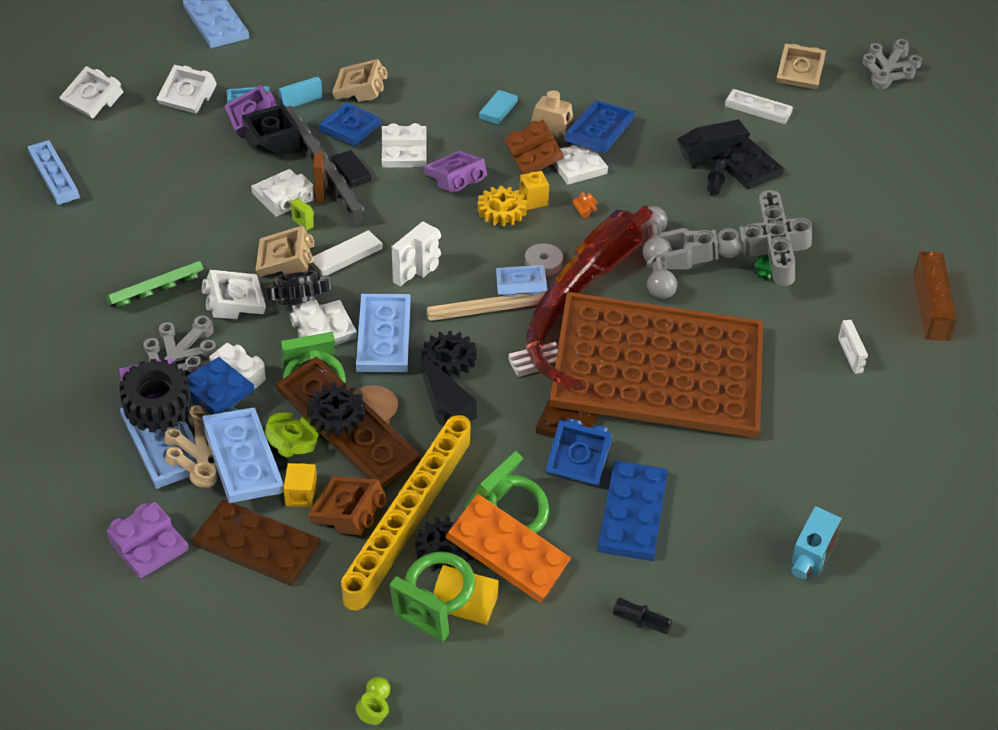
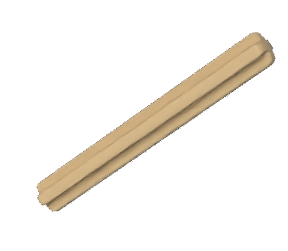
(482, 306)

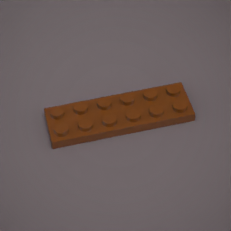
(373, 448)

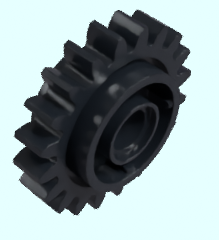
(297, 287)

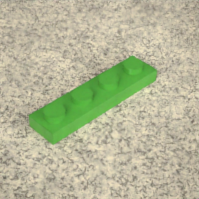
(145, 288)

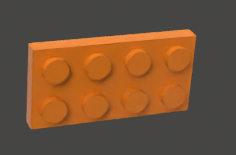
(508, 548)

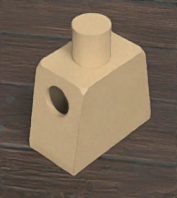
(555, 113)

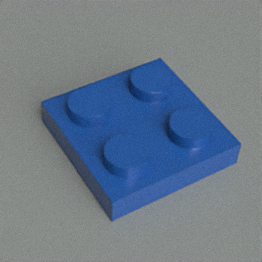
(350, 124)
(218, 386)

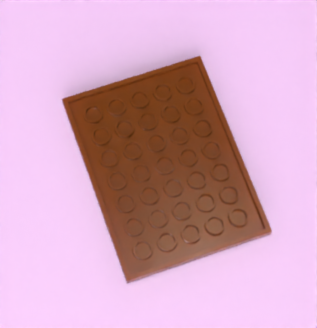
(660, 364)

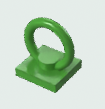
(301, 350)
(500, 482)
(421, 606)

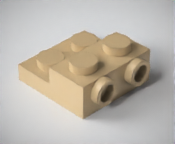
(801, 66)
(361, 80)
(285, 252)

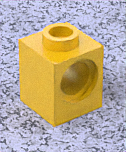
(535, 189)
(300, 485)

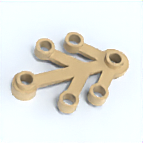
(203, 473)

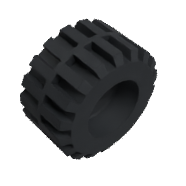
(154, 378)

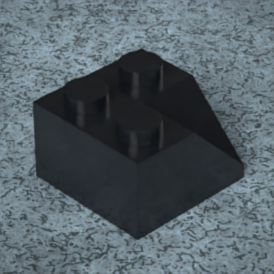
(272, 129)

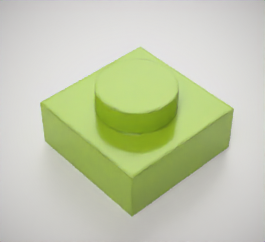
(302, 214)

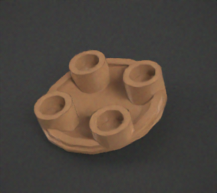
(380, 400)

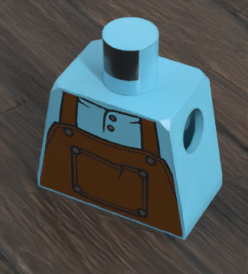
(815, 543)

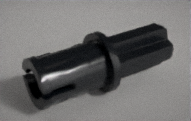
(716, 177)
(641, 616)

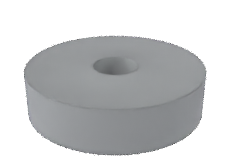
(545, 255)

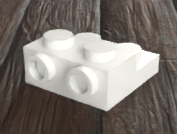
(186, 89)
(91, 92)
(403, 146)
(281, 189)
(416, 253)
(232, 293)
(324, 318)
(249, 367)

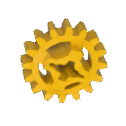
(502, 206)

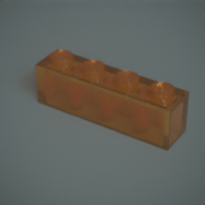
(934, 296)

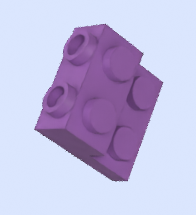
(250, 102)
(456, 171)
(146, 539)

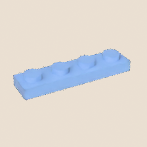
(53, 172)

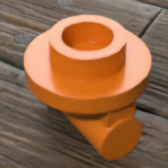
(585, 204)

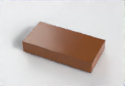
(319, 178)

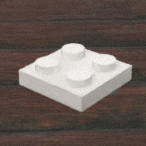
(580, 164)

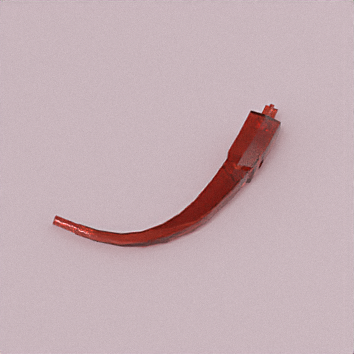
(593, 257)

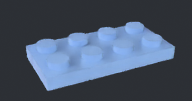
(216, 21)
(383, 333)
(153, 452)
(242, 455)

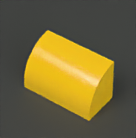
(481, 602)

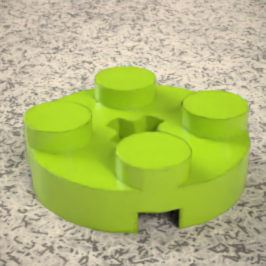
(290, 434)

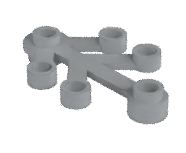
(883, 78)
(202, 328)

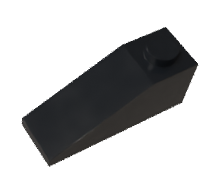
(710, 140)
(446, 395)

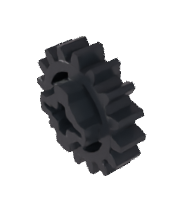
(451, 353)
(336, 410)
(436, 534)

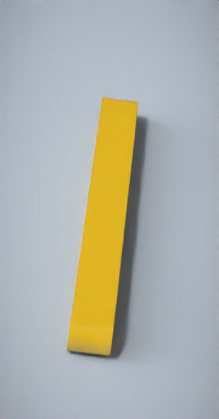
(405, 513)

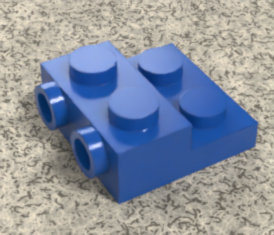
(579, 452)

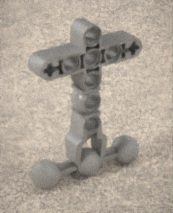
(771, 237)

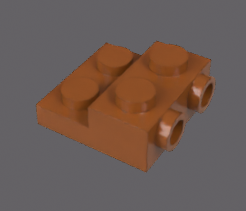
(533, 147)
(348, 504)

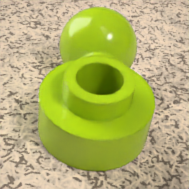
(372, 705)

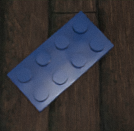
(599, 126)
(633, 510)

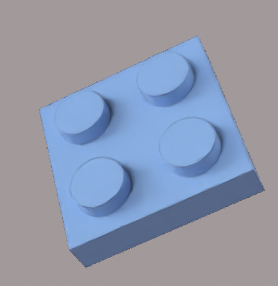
(521, 280)

